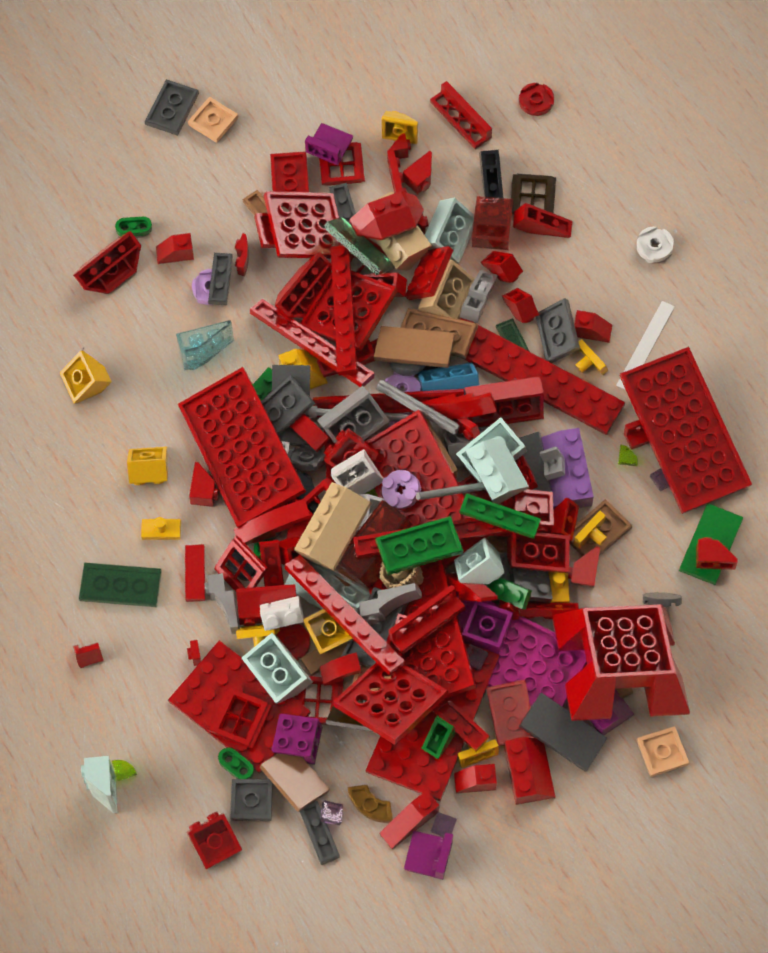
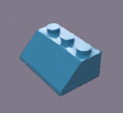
(449, 378)

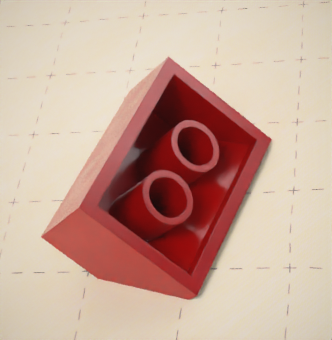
(542, 553)
(251, 598)
(528, 770)

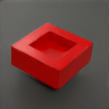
(194, 652)

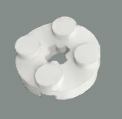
(655, 235)

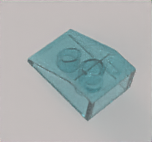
(203, 343)

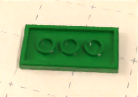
(715, 524)
(419, 545)

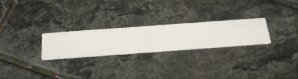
(649, 338)

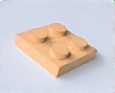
(213, 119)
(662, 751)

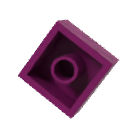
(487, 627)

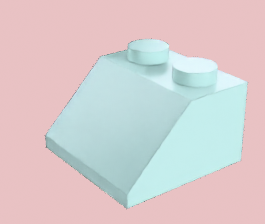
(479, 564)

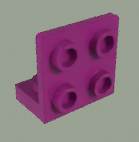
(328, 143)
(298, 737)
(428, 854)

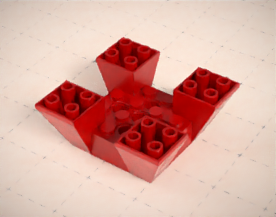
(621, 651)

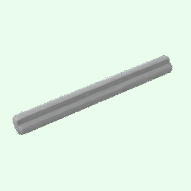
(415, 405)

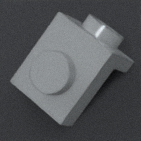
(553, 463)

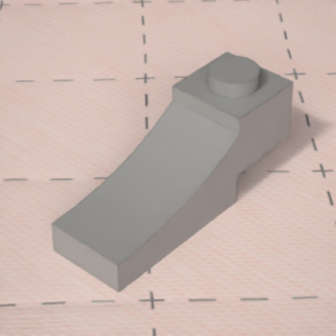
(478, 296)
(226, 600)
(388, 600)

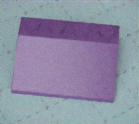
(576, 481)

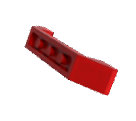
(394, 154)

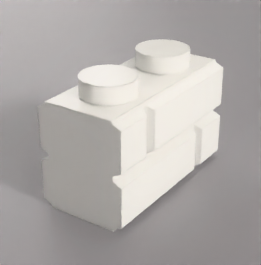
(281, 613)

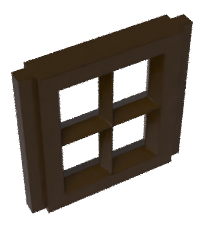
(549, 190)

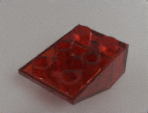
(492, 223)

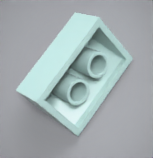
(451, 227)
(496, 430)
(497, 469)
(276, 669)
(101, 780)

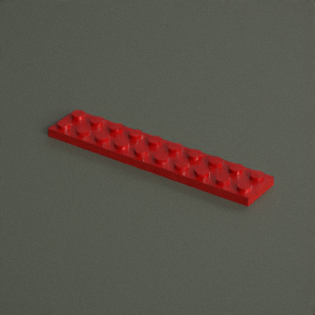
(559, 387)

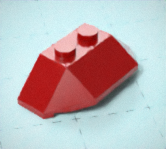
(387, 216)
(110, 265)
(304, 287)

